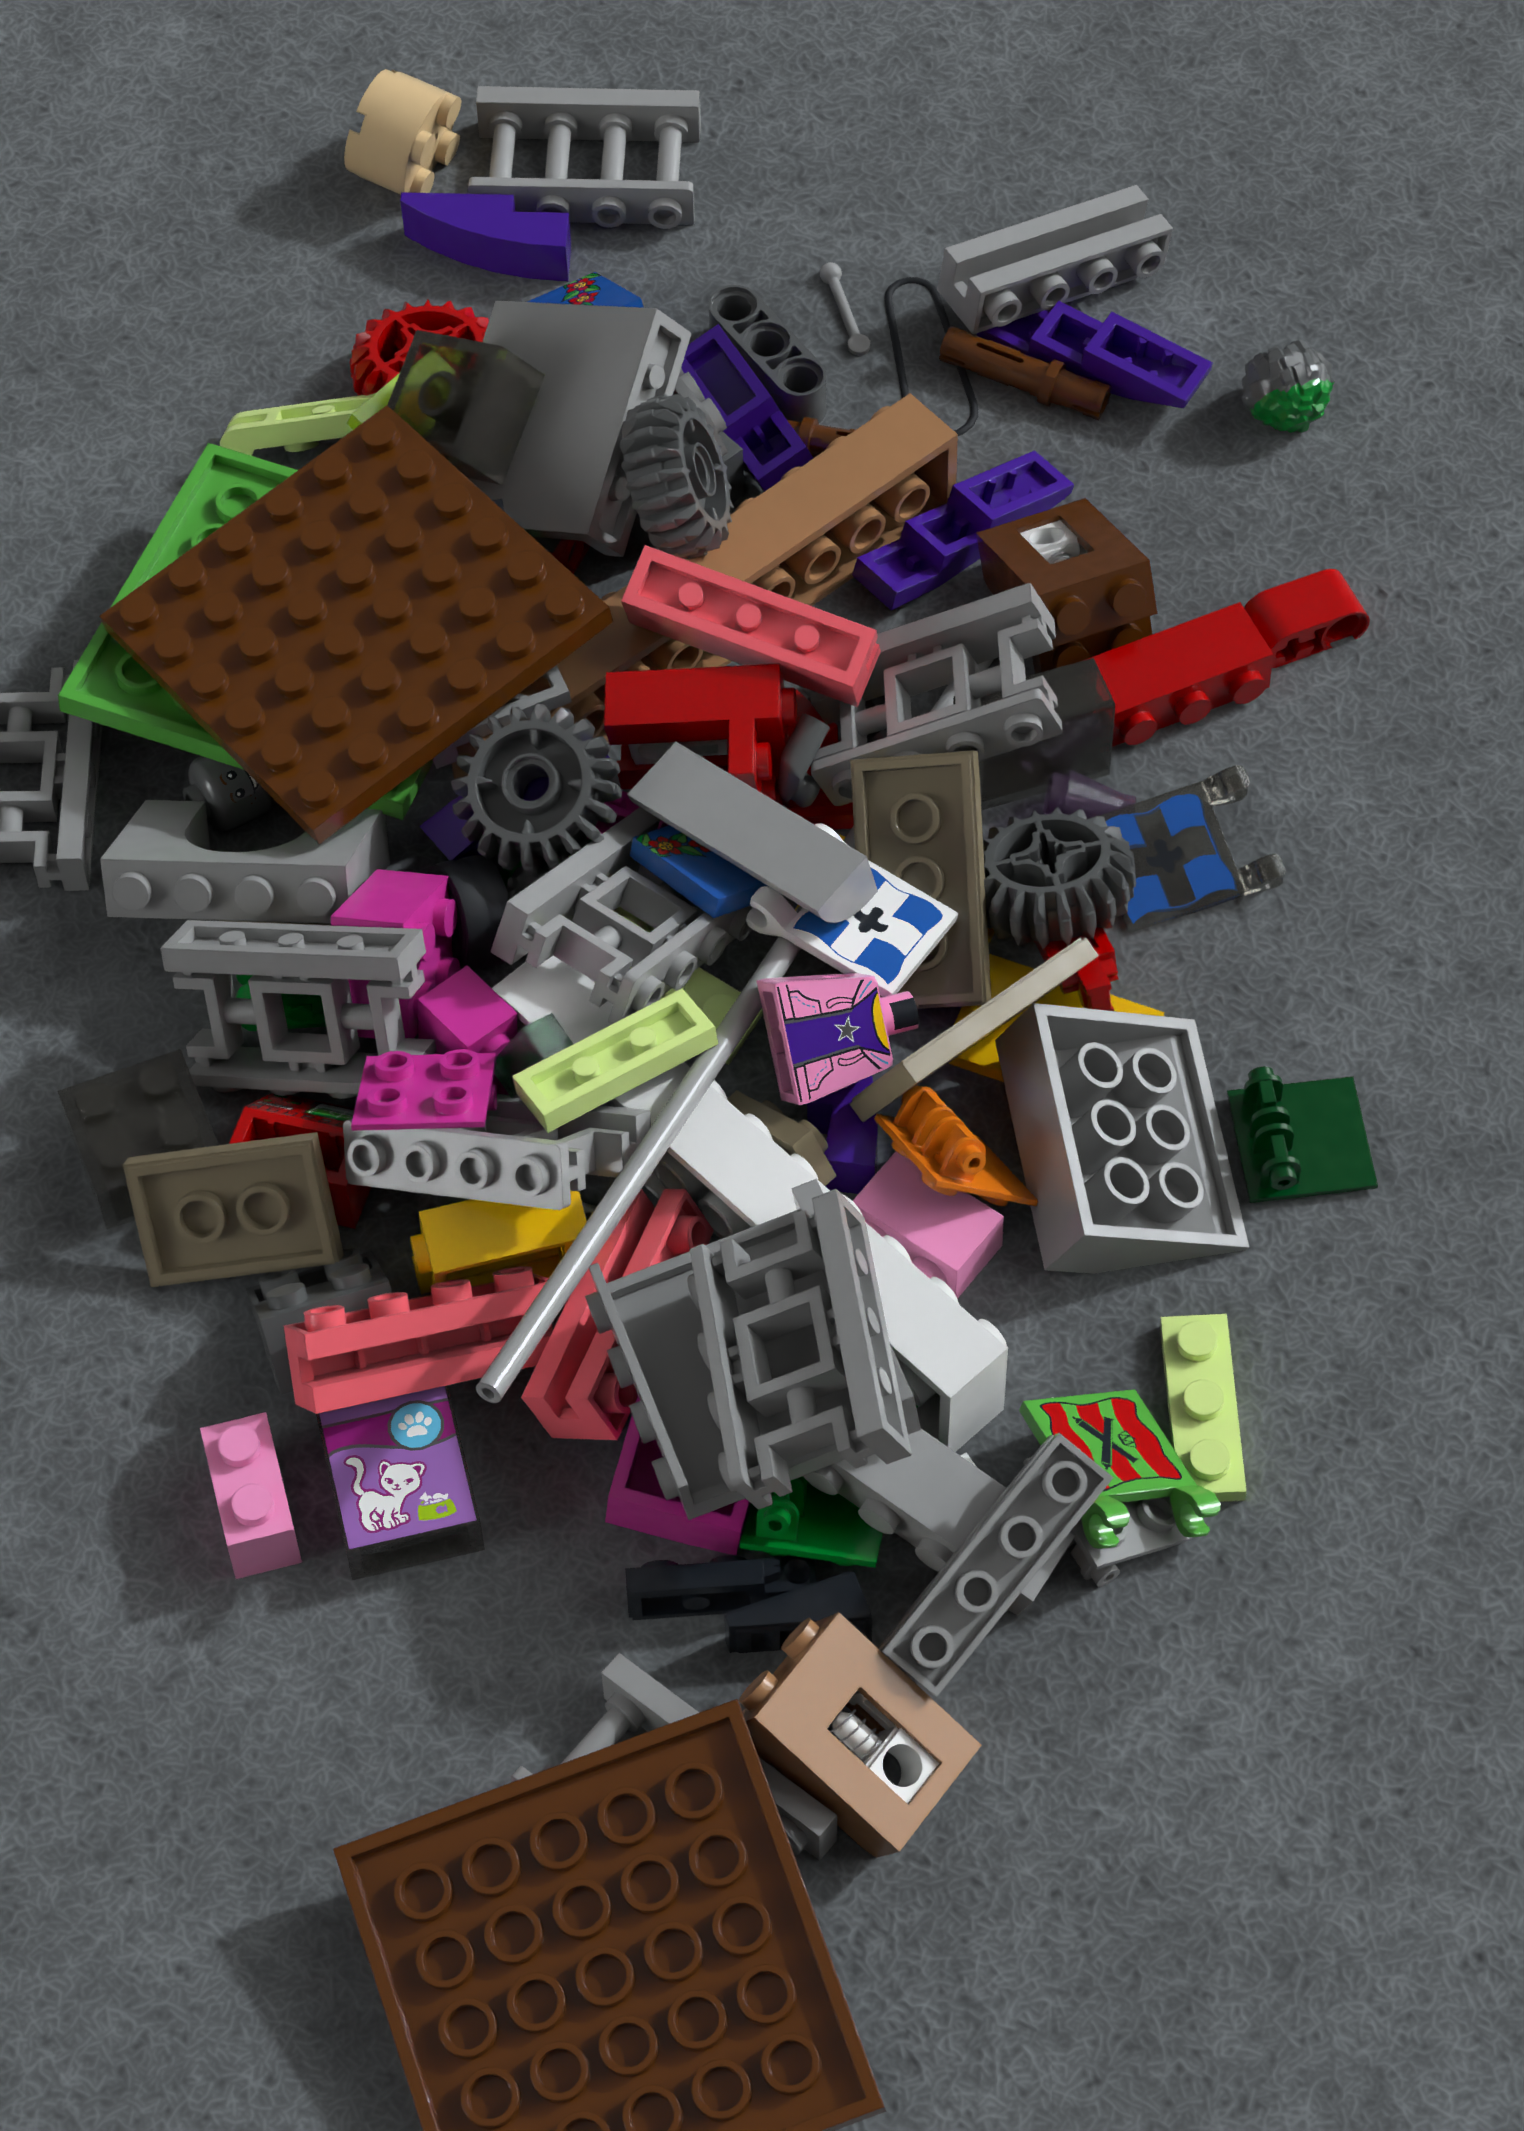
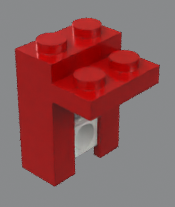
(721, 713)

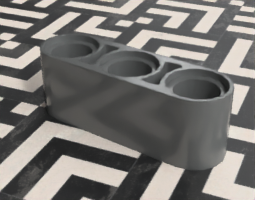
(772, 352)

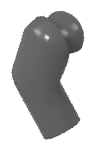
(796, 759)

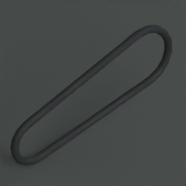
(946, 325)

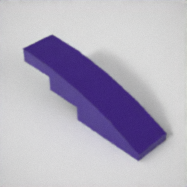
(1112, 352)
(945, 539)

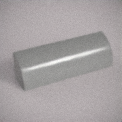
(756, 834)

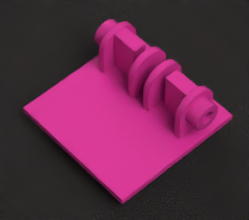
(425, 1091)

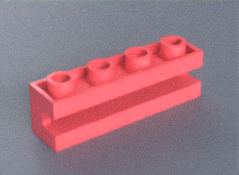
(751, 625)
(406, 1342)
(574, 1381)

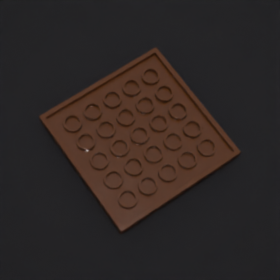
(355, 622)
(611, 1949)

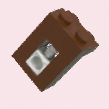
(1083, 573)

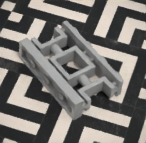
(939, 653)
(64, 776)
(574, 920)
(295, 962)
(499, 1163)
(849, 1341)

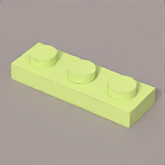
(615, 1060)
(1203, 1402)

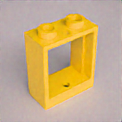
(484, 1236)

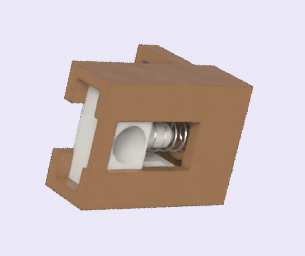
(789, 1718)

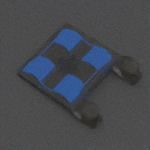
(1183, 852)

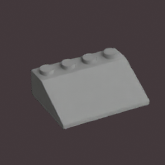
(1118, 1139)

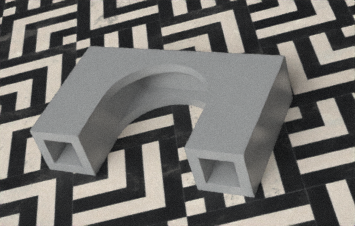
(168, 872)

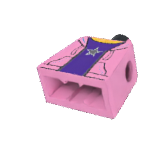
(830, 1031)

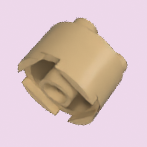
(403, 133)

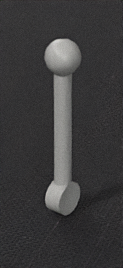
(857, 344)

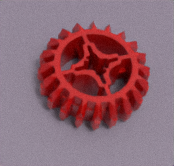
(386, 342)

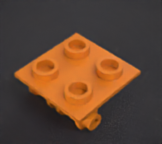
(949, 1152)

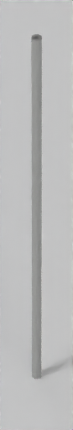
(643, 1161)

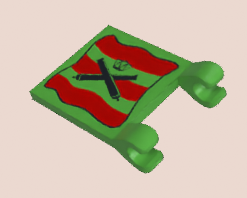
(1130, 1446)

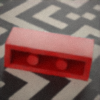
(1185, 673)

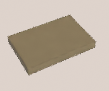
(233, 1209)

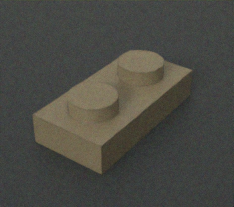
(790, 1135)

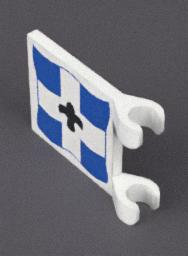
(880, 940)

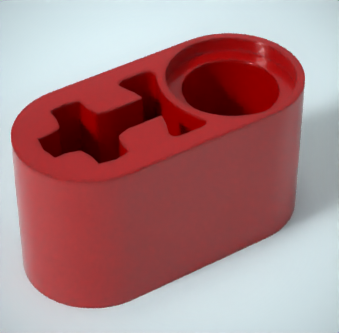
(1307, 615)

